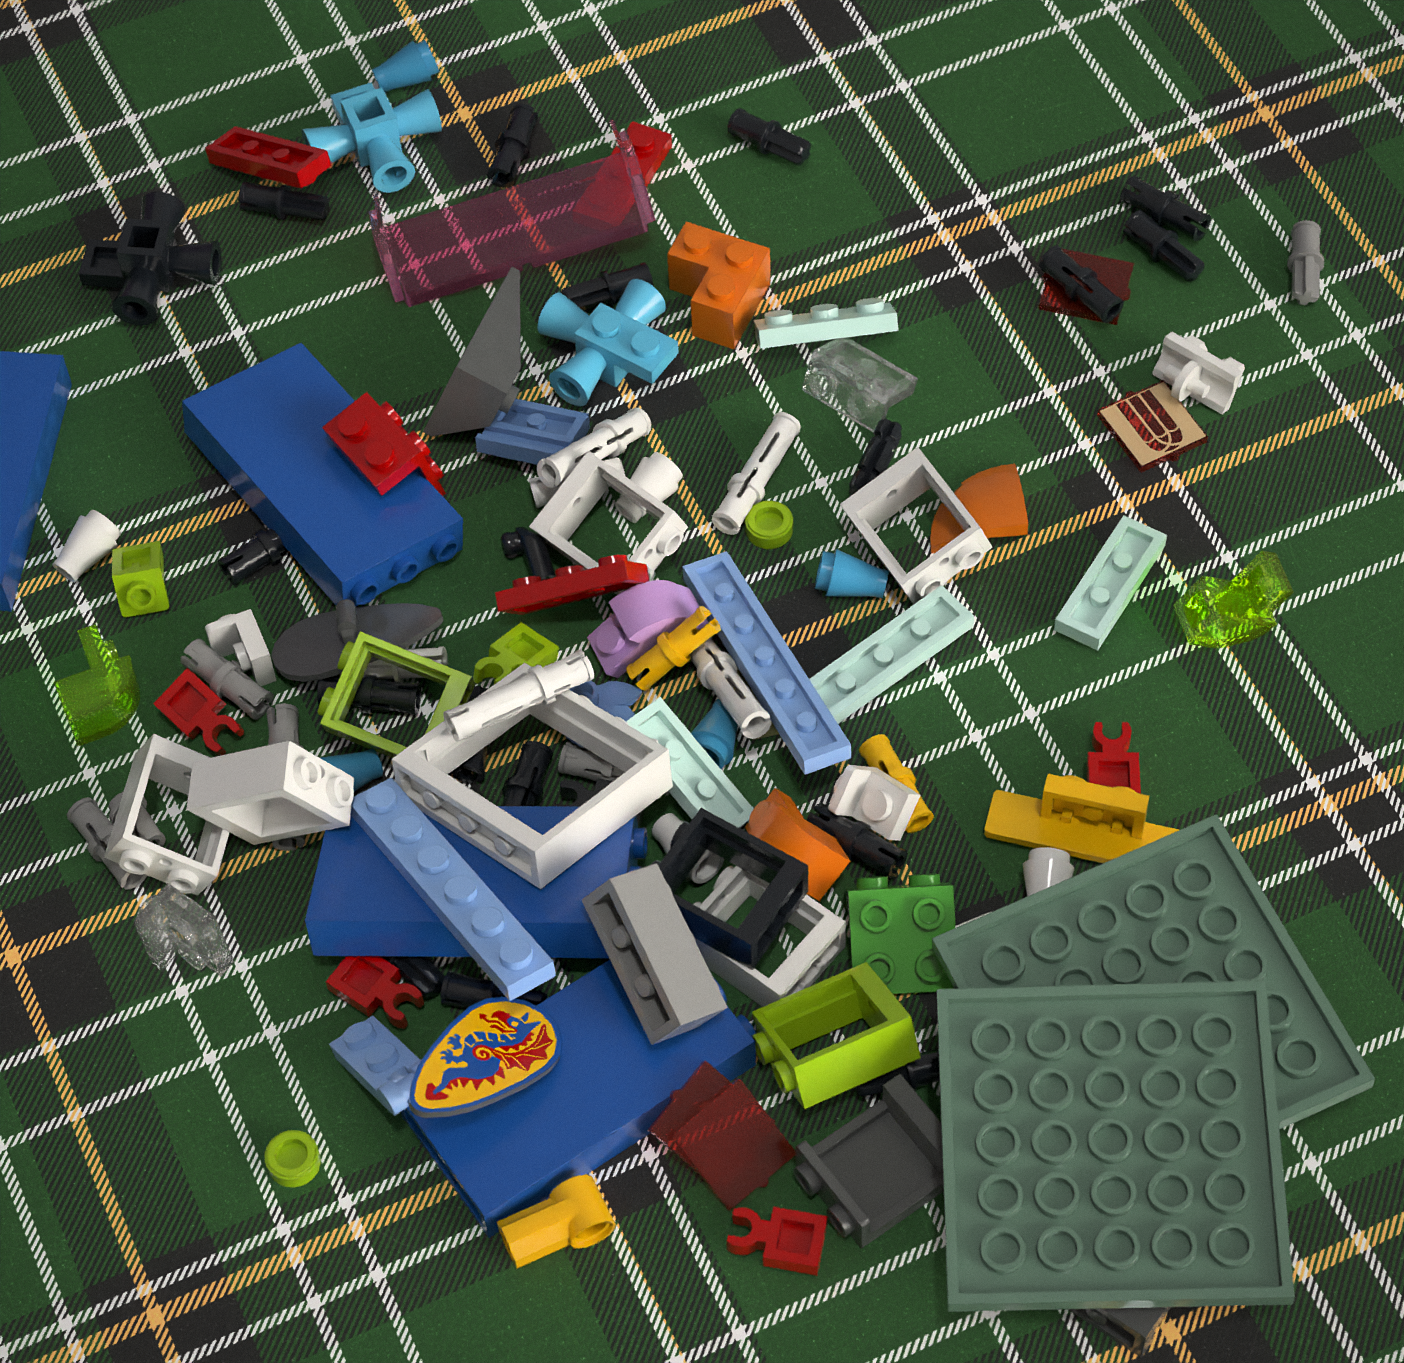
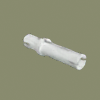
(606, 440)
(748, 485)
(719, 673)
(505, 701)

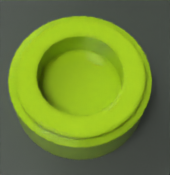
(769, 524)
(292, 1158)

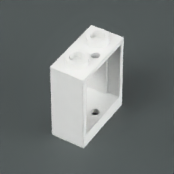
(894, 491)
(582, 492)
(171, 766)
(270, 793)
(801, 968)

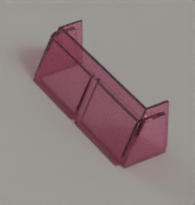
(514, 227)

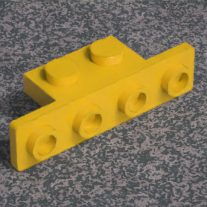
(1075, 817)

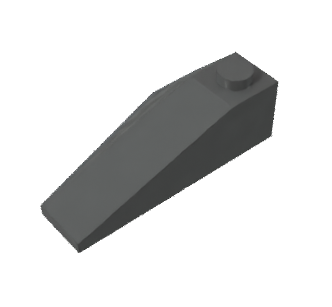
(486, 369)

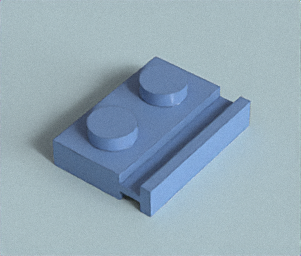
(532, 431)

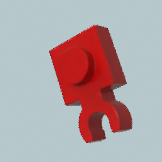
(195, 708)
(1111, 762)
(371, 983)
(789, 1240)

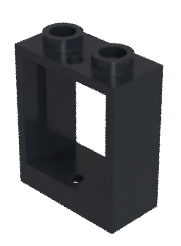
(783, 872)

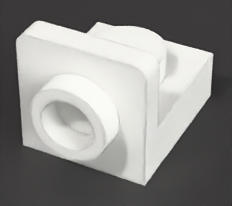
(242, 636)
(874, 799)

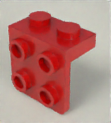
(380, 446)

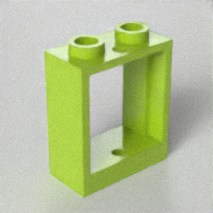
(354, 663)
(821, 1010)

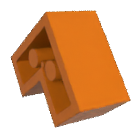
(722, 277)

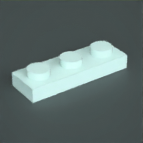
(825, 323)
(1110, 582)
(694, 774)

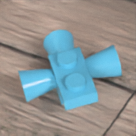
(374, 132)
(608, 341)

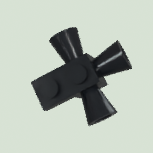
(148, 259)

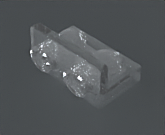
(856, 381)
(178, 925)

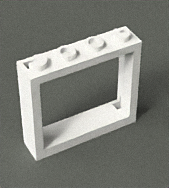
(538, 858)

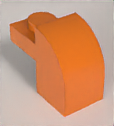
(784, 827)

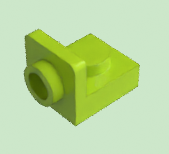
(139, 579)

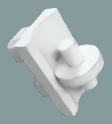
(1197, 372)

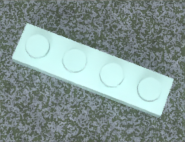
(891, 652)

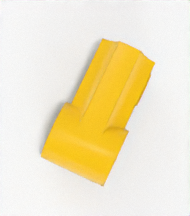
(570, 1216)

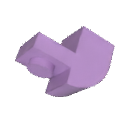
(638, 620)

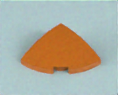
(992, 499)

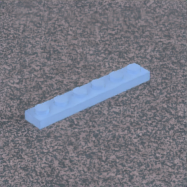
(767, 664)
(452, 889)

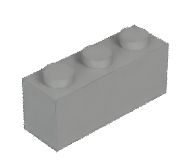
(654, 953)

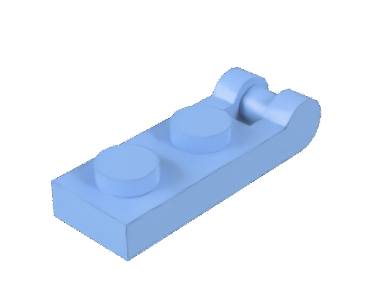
(378, 1062)

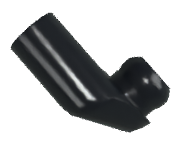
(532, 548)

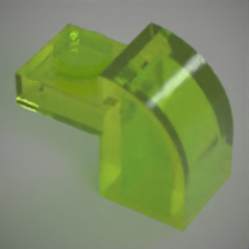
(1234, 610)
(100, 697)

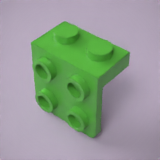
(896, 928)

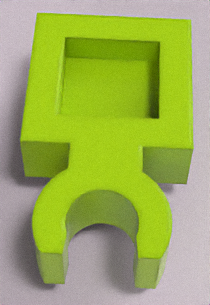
(514, 649)

